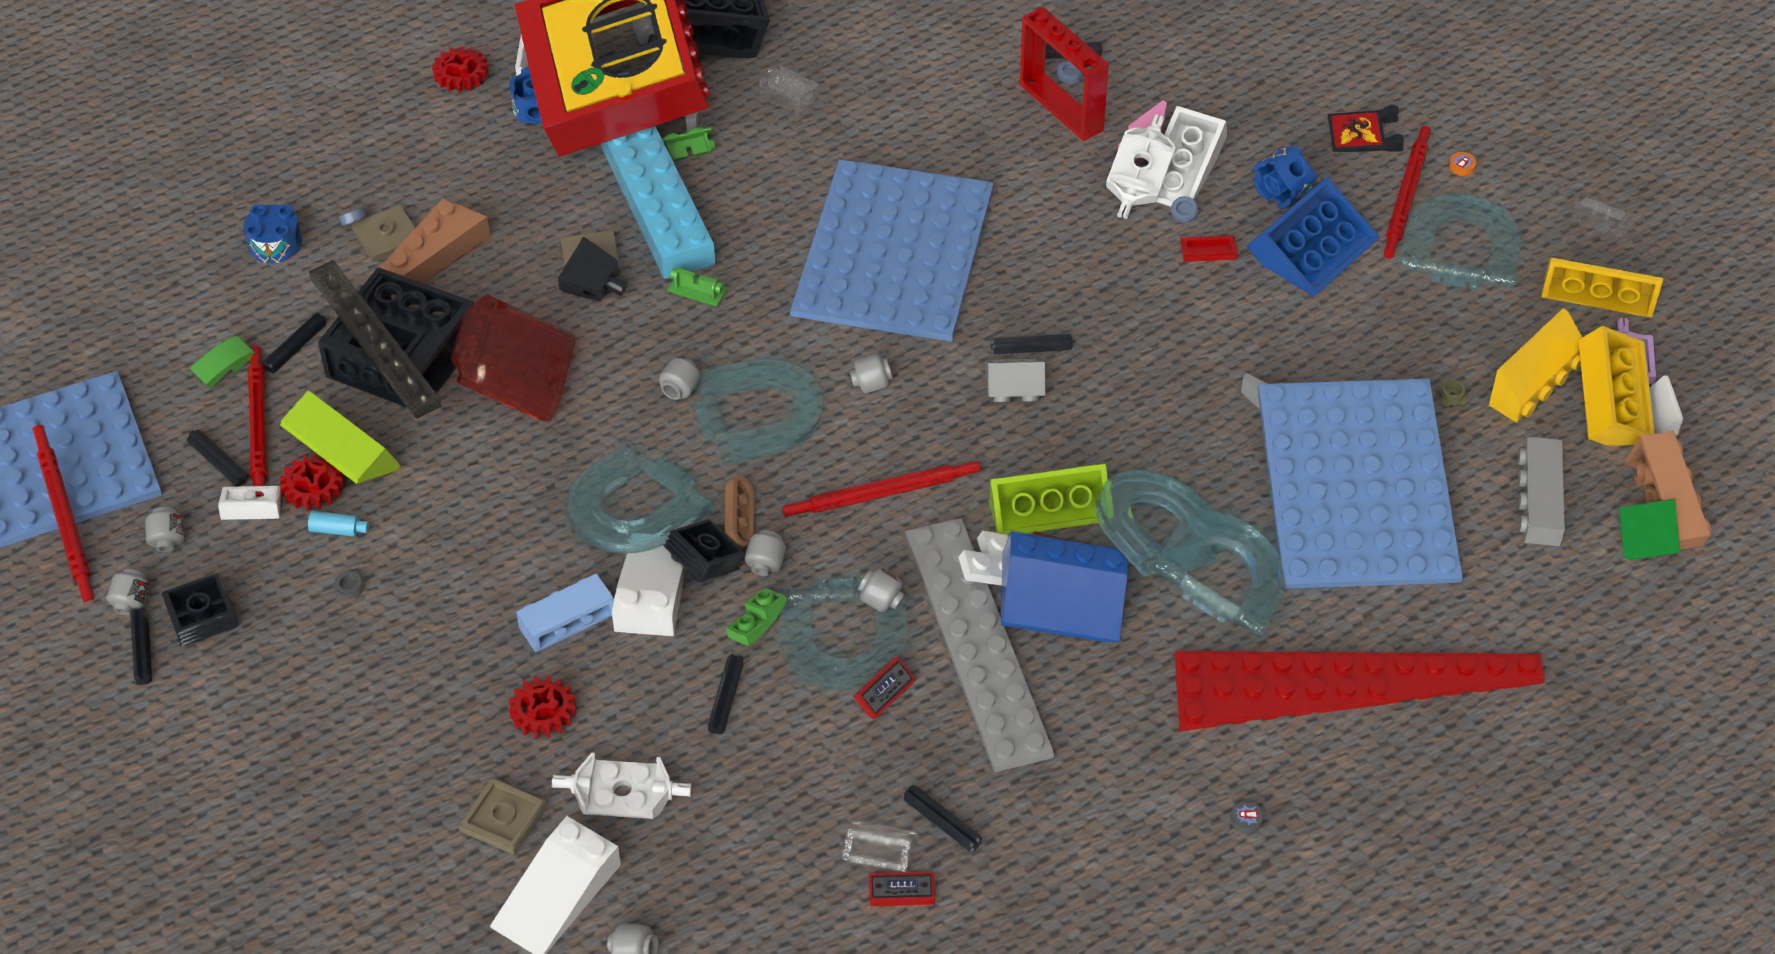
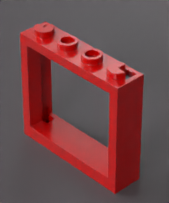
(1043, 27)

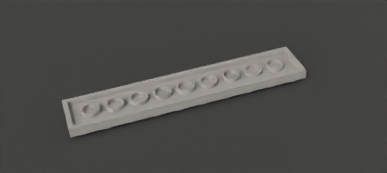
(979, 649)

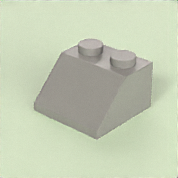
(1015, 378)

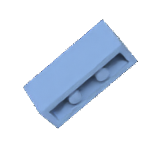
(565, 612)

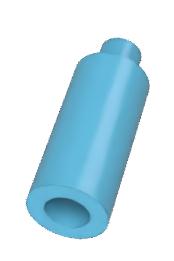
(336, 524)

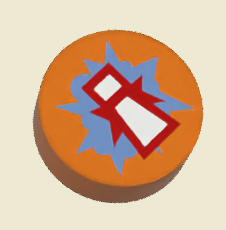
(1462, 163)

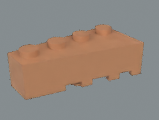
(438, 241)
(1666, 477)

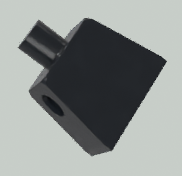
(591, 273)

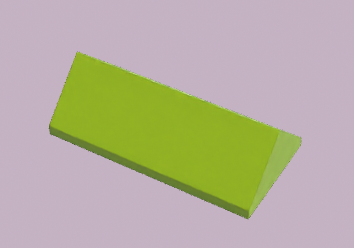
(338, 440)
(1046, 499)

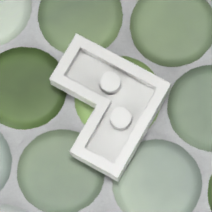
(987, 564)

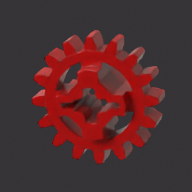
(460, 69)
(299, 489)
(542, 707)

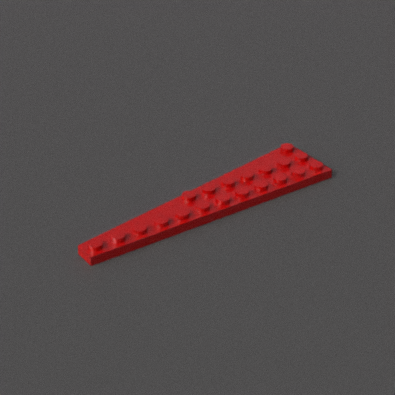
(1267, 685)

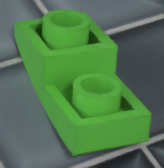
(220, 360)
(760, 615)

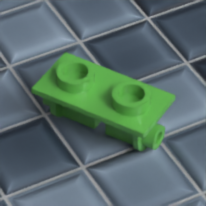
(695, 139)
(699, 289)

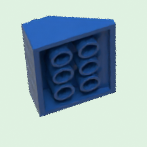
(1314, 239)
(1063, 587)

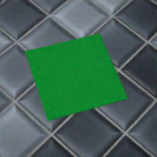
(1649, 529)

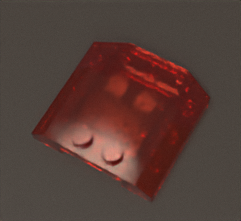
(513, 357)

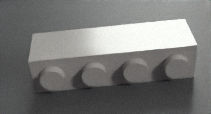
(1542, 491)

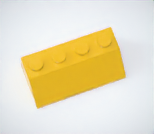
(1601, 287)
(1537, 368)
(1615, 387)

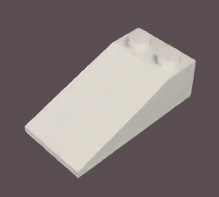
(1197, 145)
(648, 593)
(557, 886)

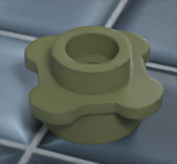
(1452, 387)

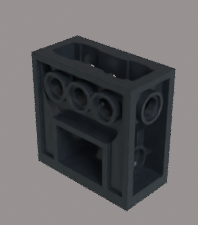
(739, 19)
(420, 333)

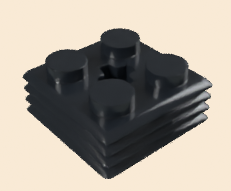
(704, 550)
(200, 609)

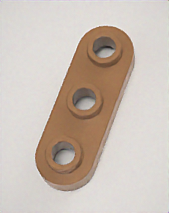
(739, 511)

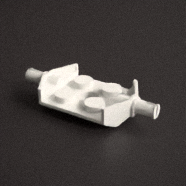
(1140, 184)
(597, 780)

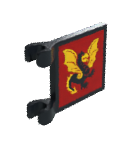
(1364, 131)

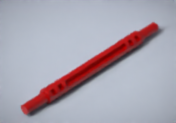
(1407, 192)
(256, 389)
(881, 489)
(63, 514)

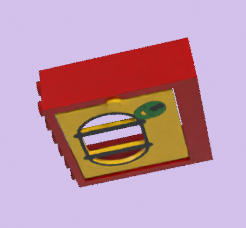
(596, 101)

